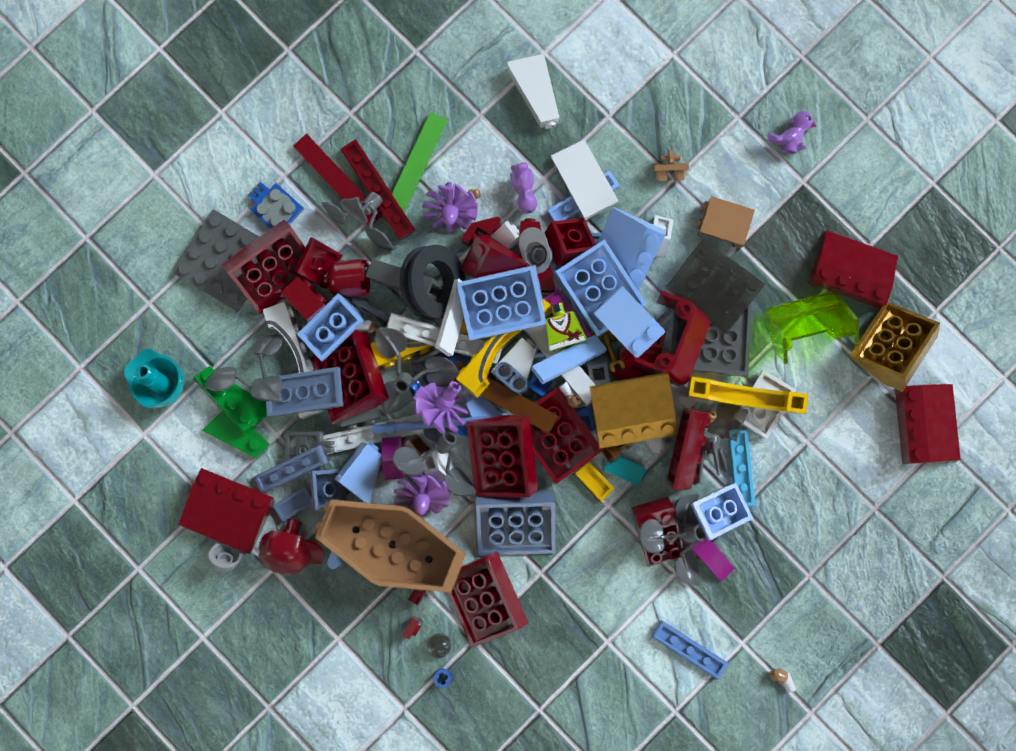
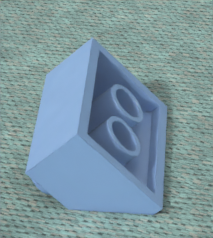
(330, 327)

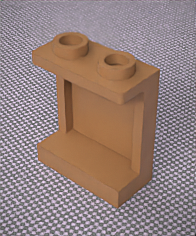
(725, 221)

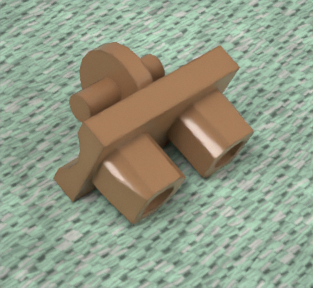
(661, 168)

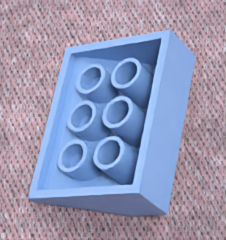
(632, 243)
(593, 280)
(502, 302)

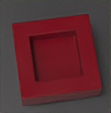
(412, 628)

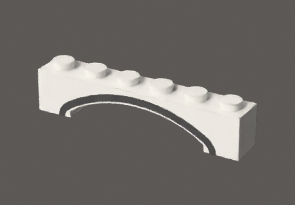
(280, 318)

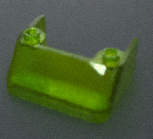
(808, 318)

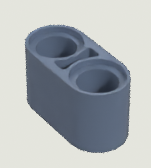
(511, 378)

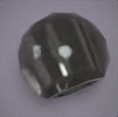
(439, 645)

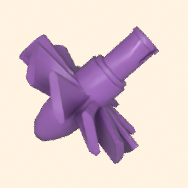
(456, 207)
(438, 404)
(424, 493)

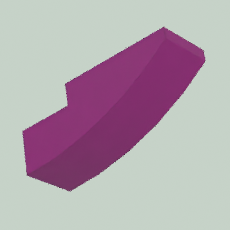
(712, 558)

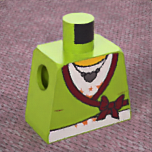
(563, 328)

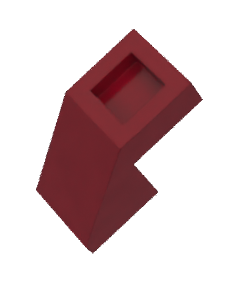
(486, 226)

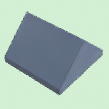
(325, 488)

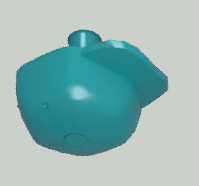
(154, 379)

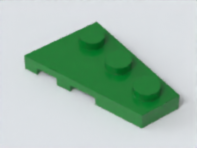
(223, 429)

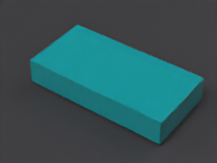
(626, 470)

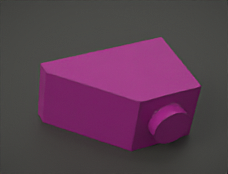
(389, 447)

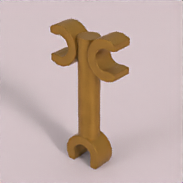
(606, 339)

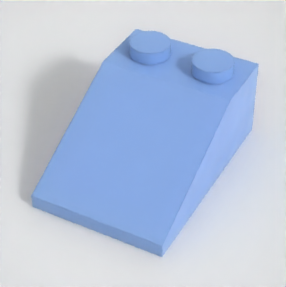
(629, 322)
(721, 511)

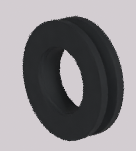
(412, 279)

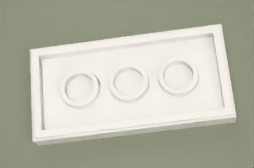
(584, 179)

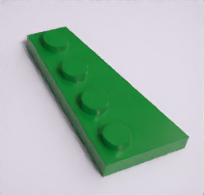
(235, 403)

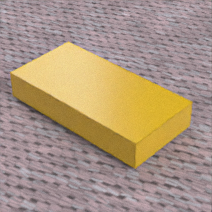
(594, 481)

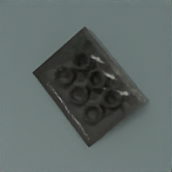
(716, 285)

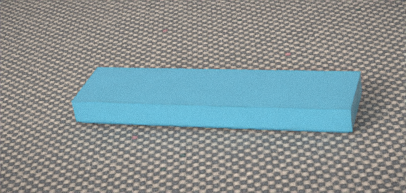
(741, 466)

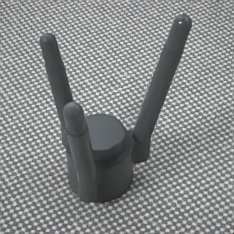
(418, 364)
(713, 447)

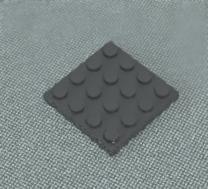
(212, 246)
(721, 351)

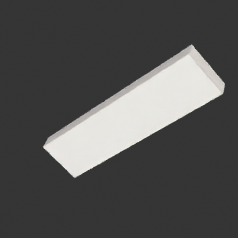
(451, 323)

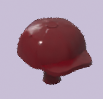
(287, 551)

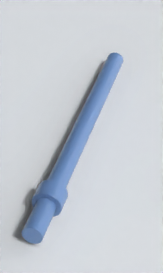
(392, 427)

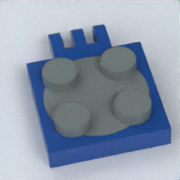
(274, 205)

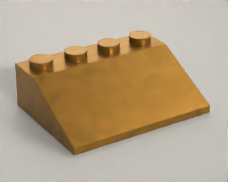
(895, 345)
(633, 410)

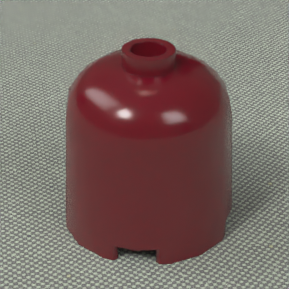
(348, 278)

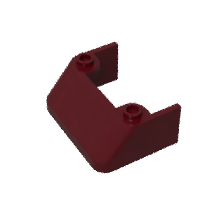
(683, 362)

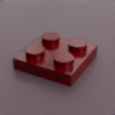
(316, 261)

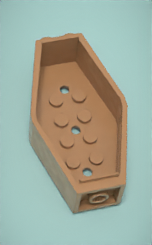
(370, 550)

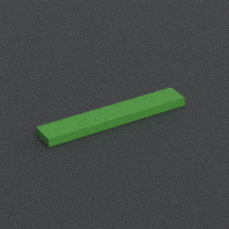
(419, 159)

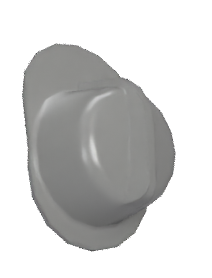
(535, 249)
(225, 557)

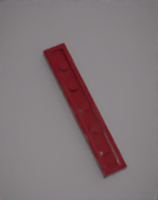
(330, 172)
(374, 183)

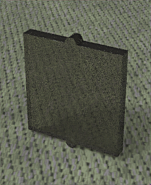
(728, 421)

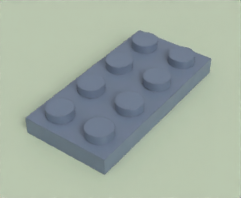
(308, 392)

